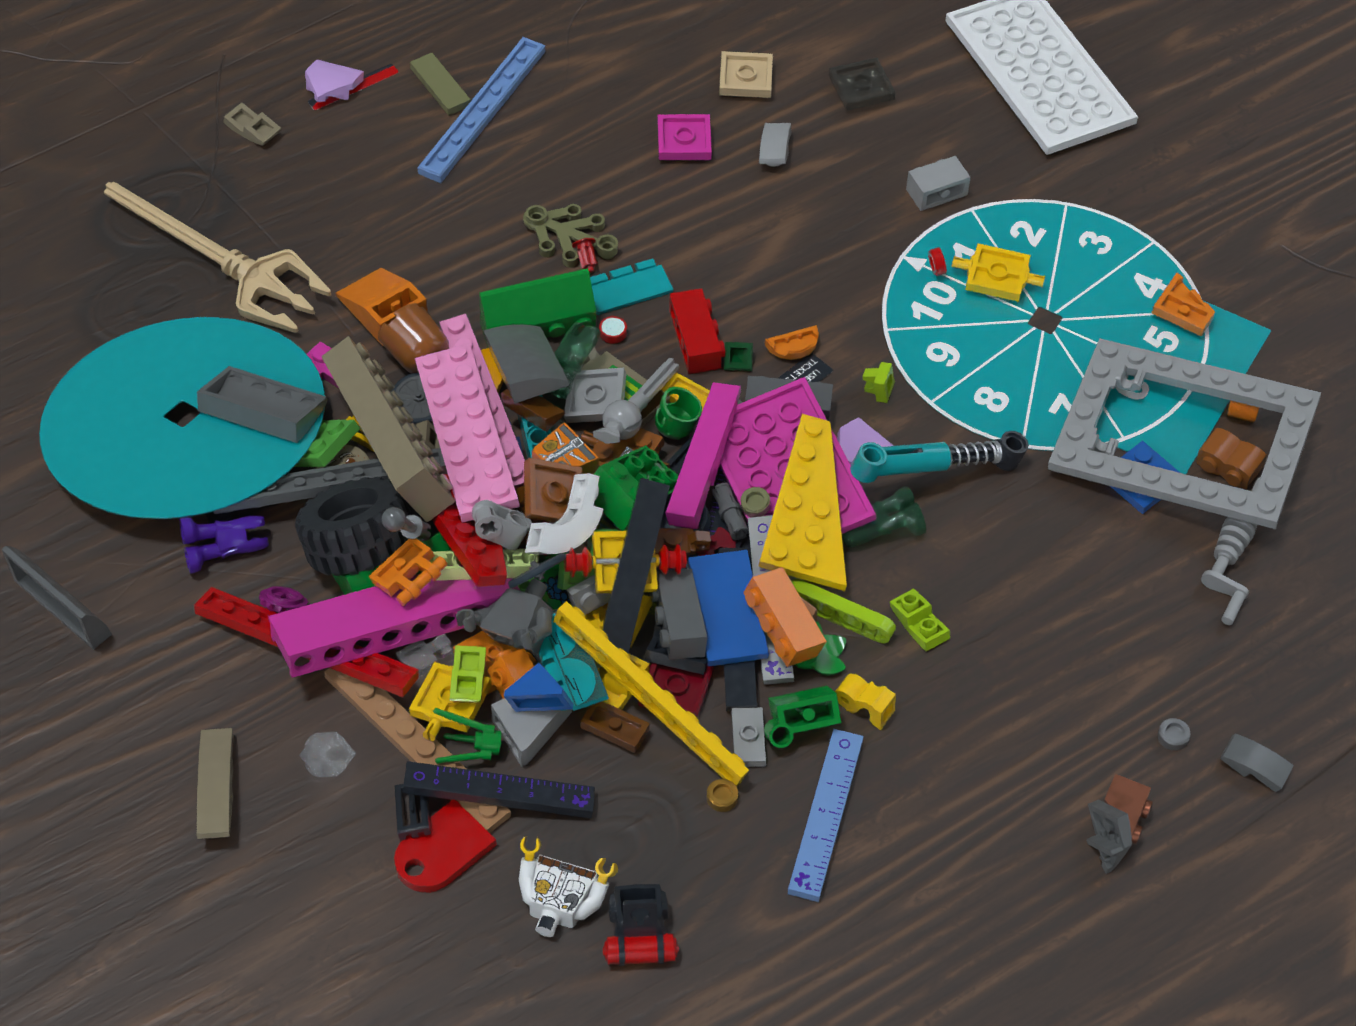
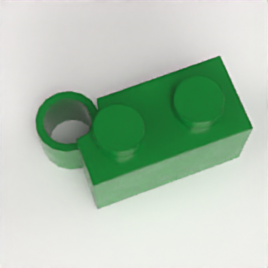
(801, 712)

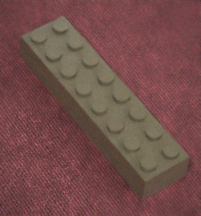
(389, 428)

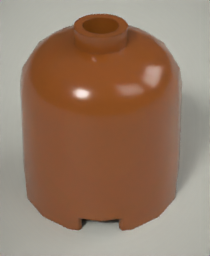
(412, 336)

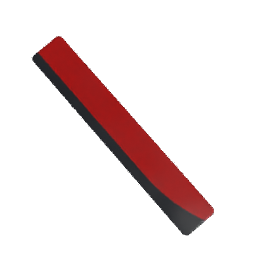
(368, 80)

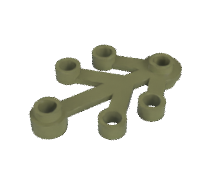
(540, 219)

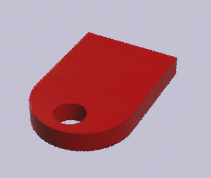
(446, 853)

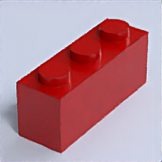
(696, 331)

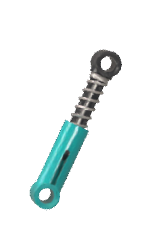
(877, 461)

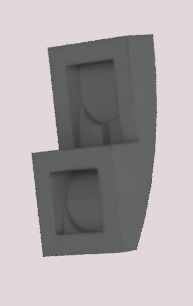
(1255, 759)

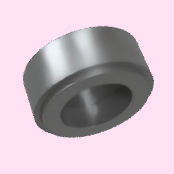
(1174, 734)

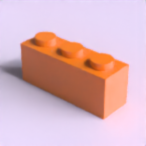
(784, 617)

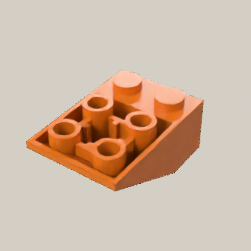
(378, 297)

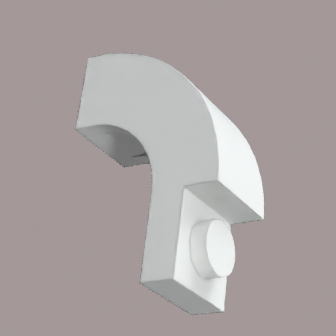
(576, 523)

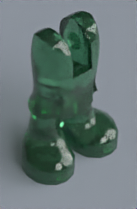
(572, 353)
(909, 516)

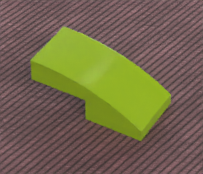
(468, 674)

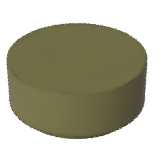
(755, 502)

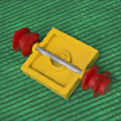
(605, 559)

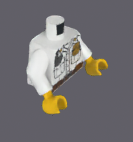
(560, 891)

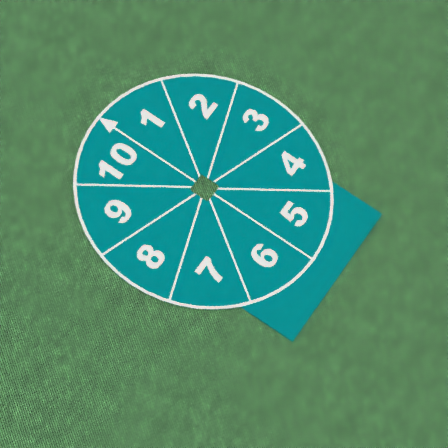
(999, 374)

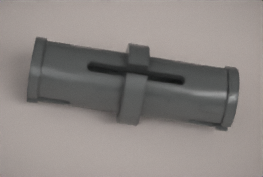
(730, 511)

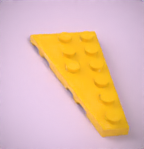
(806, 518)

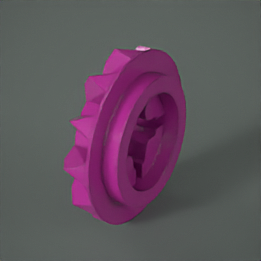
(281, 599)

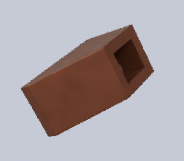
(1131, 799)

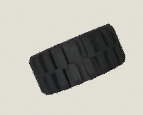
(344, 526)

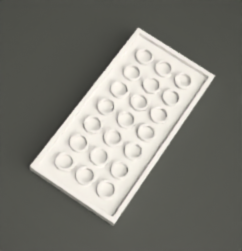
(1041, 71)

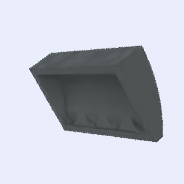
(525, 360)
(261, 403)
(56, 598)

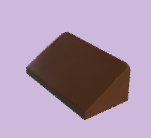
(535, 410)

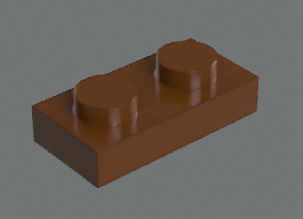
(615, 725)

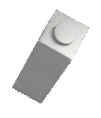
(526, 730)

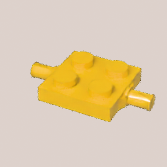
(998, 272)
(436, 694)

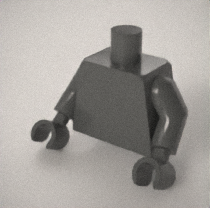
(514, 619)

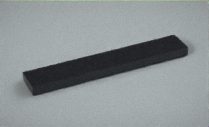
(634, 562)
(740, 676)

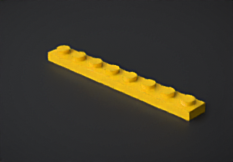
(642, 687)

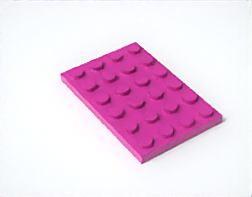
(762, 445)

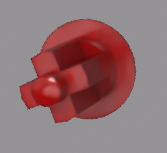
(586, 253)

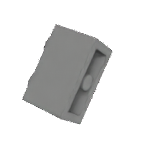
(938, 183)

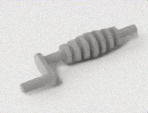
(1230, 545)

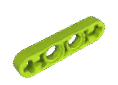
(846, 613)

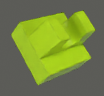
(879, 381)

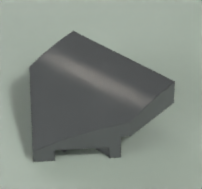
(1112, 833)

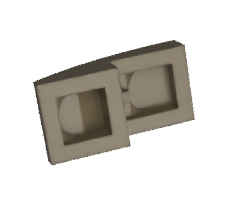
(250, 125)

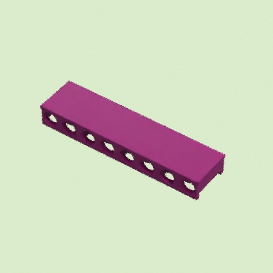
(368, 617)

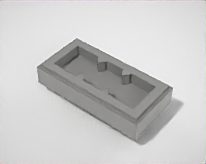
(749, 736)

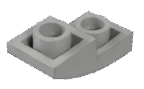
(774, 144)

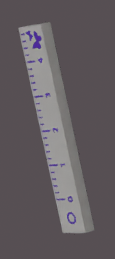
(773, 667)

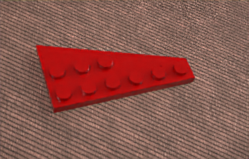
(478, 556)

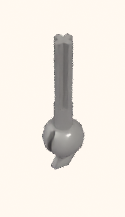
(623, 417)

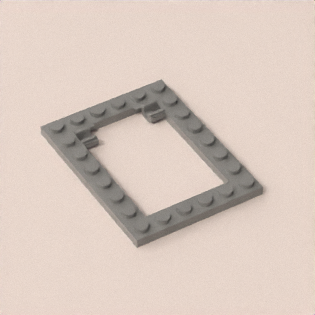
(1085, 456)

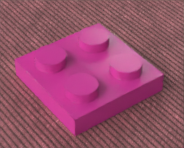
(684, 137)

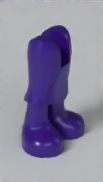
(228, 535)

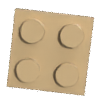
(746, 74)

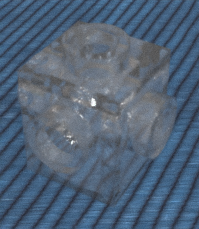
(326, 754)

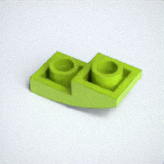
(918, 620)

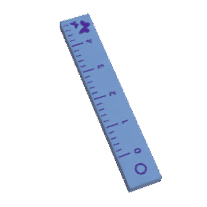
(825, 815)

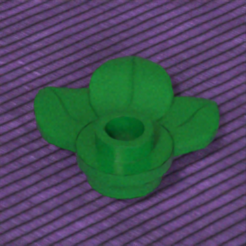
(827, 660)

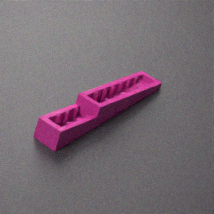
(703, 456)

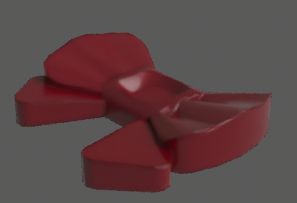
(720, 539)

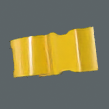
(856, 694)

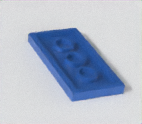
(729, 621)

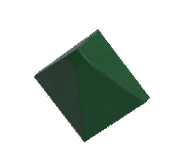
(738, 356)

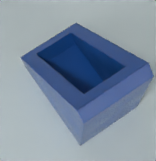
(537, 692)

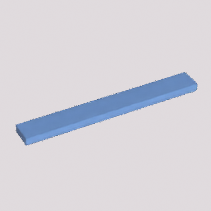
(481, 110)

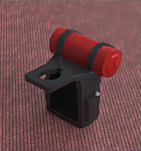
(639, 926)

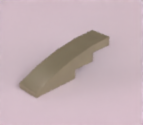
(215, 783)

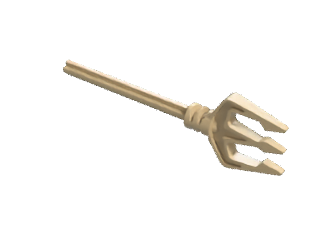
(254, 276)

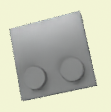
(593, 393)

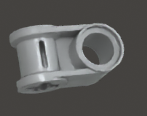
(500, 524)

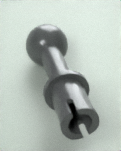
(410, 526)

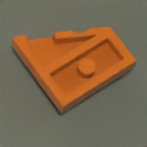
(1183, 307)

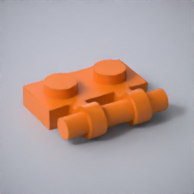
(403, 565)

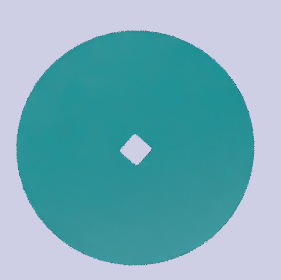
(120, 454)

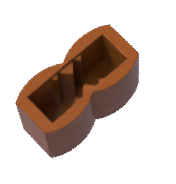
(1231, 458)

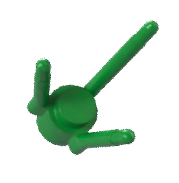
(486, 741)

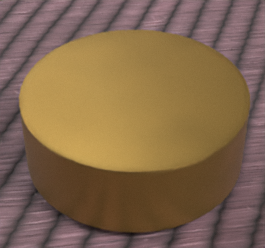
(722, 795)

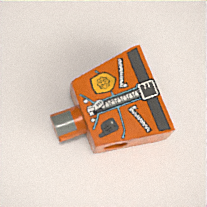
(566, 448)

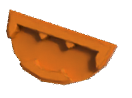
(793, 344)

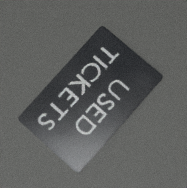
(810, 367)

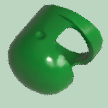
(678, 418)

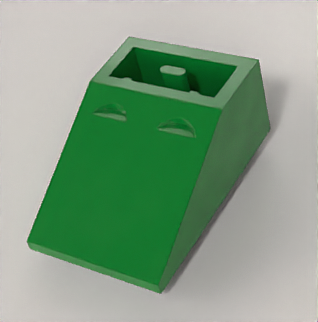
(620, 481)

